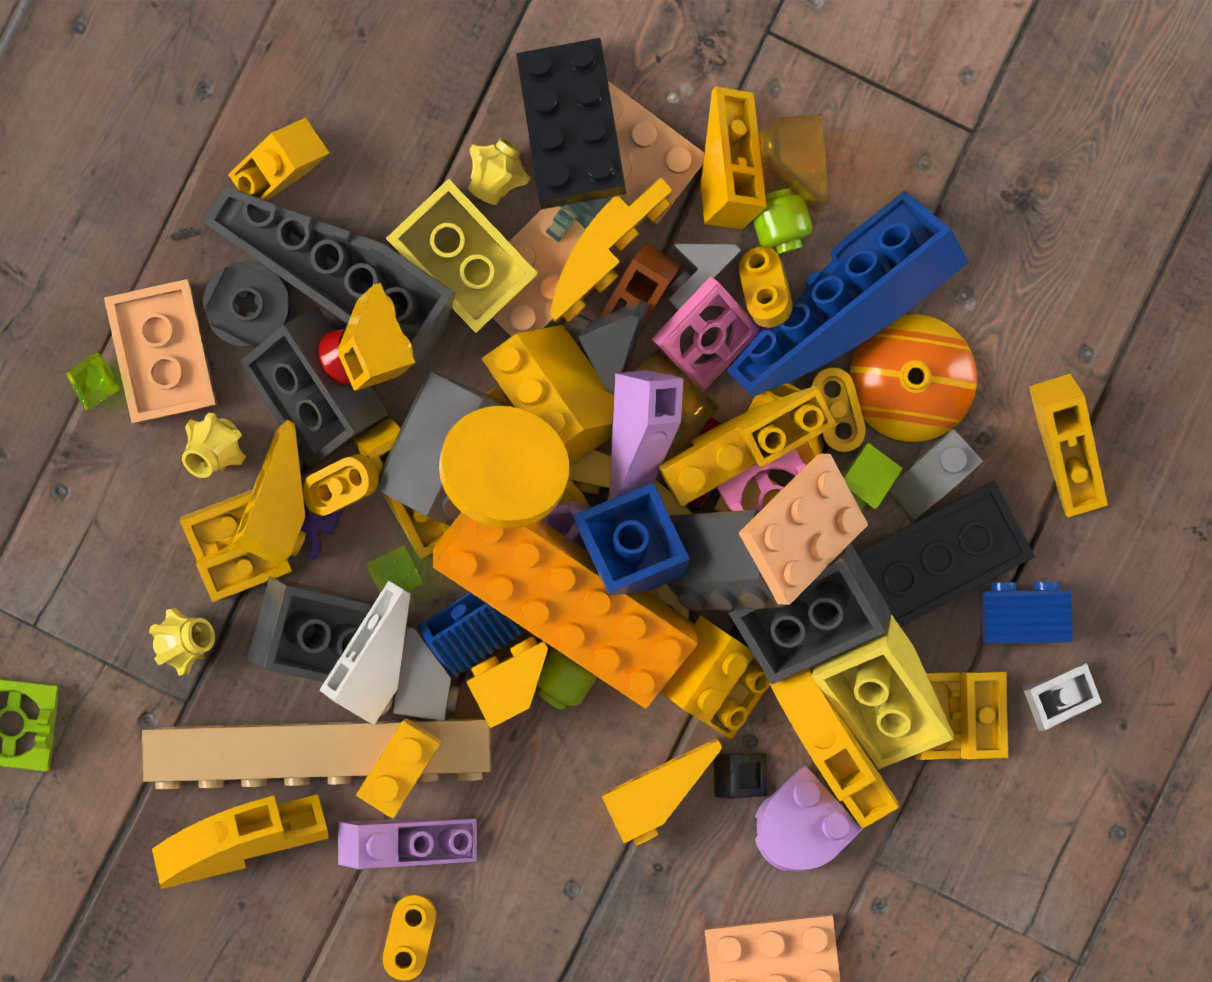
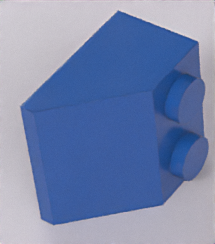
(633, 542)

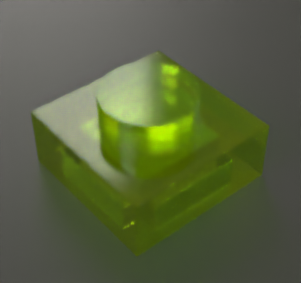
(93, 381)
(395, 567)

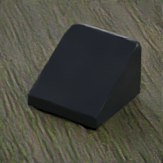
(740, 775)

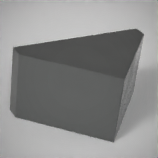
(613, 340)

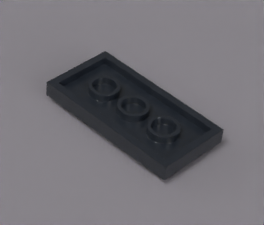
(571, 123)
(946, 554)

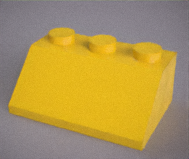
(556, 382)

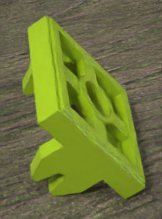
(47, 700)

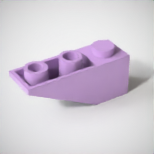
(643, 427)
(406, 842)

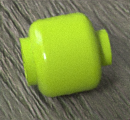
(783, 222)
(563, 681)

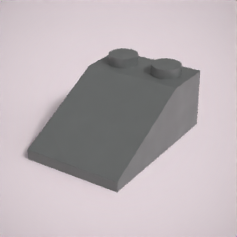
(304, 629)

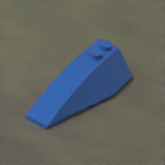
(864, 288)

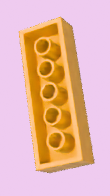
(560, 598)

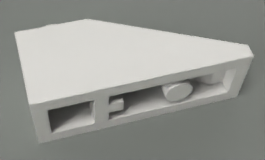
(371, 663)

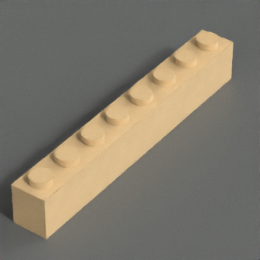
(303, 752)

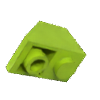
(870, 477)

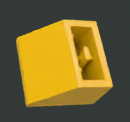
(718, 680)
(508, 686)

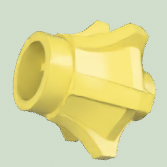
(496, 170)
(211, 446)
(181, 640)

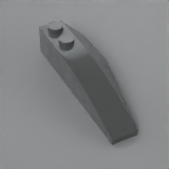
(334, 265)

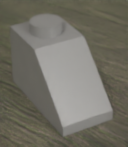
(934, 474)
(423, 682)

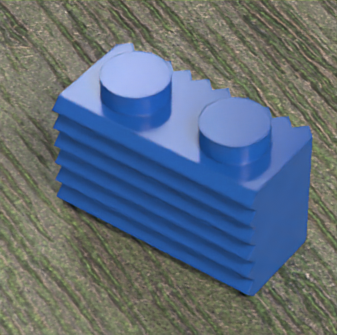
(1026, 615)
(467, 633)

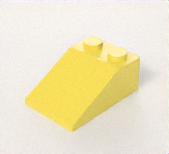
(463, 253)
(885, 697)

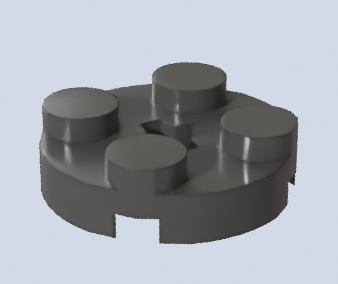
(237, 281)

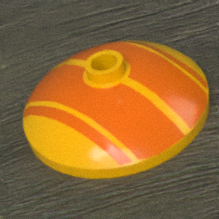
(910, 410)

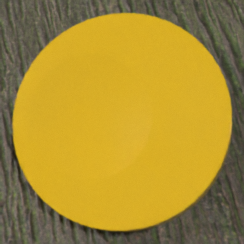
(504, 467)

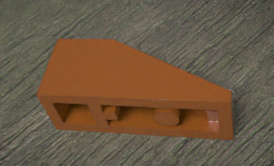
(644, 280)

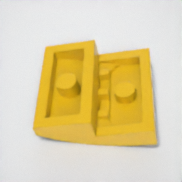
(220, 564)
(976, 713)

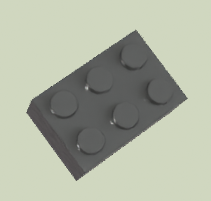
(823, 621)

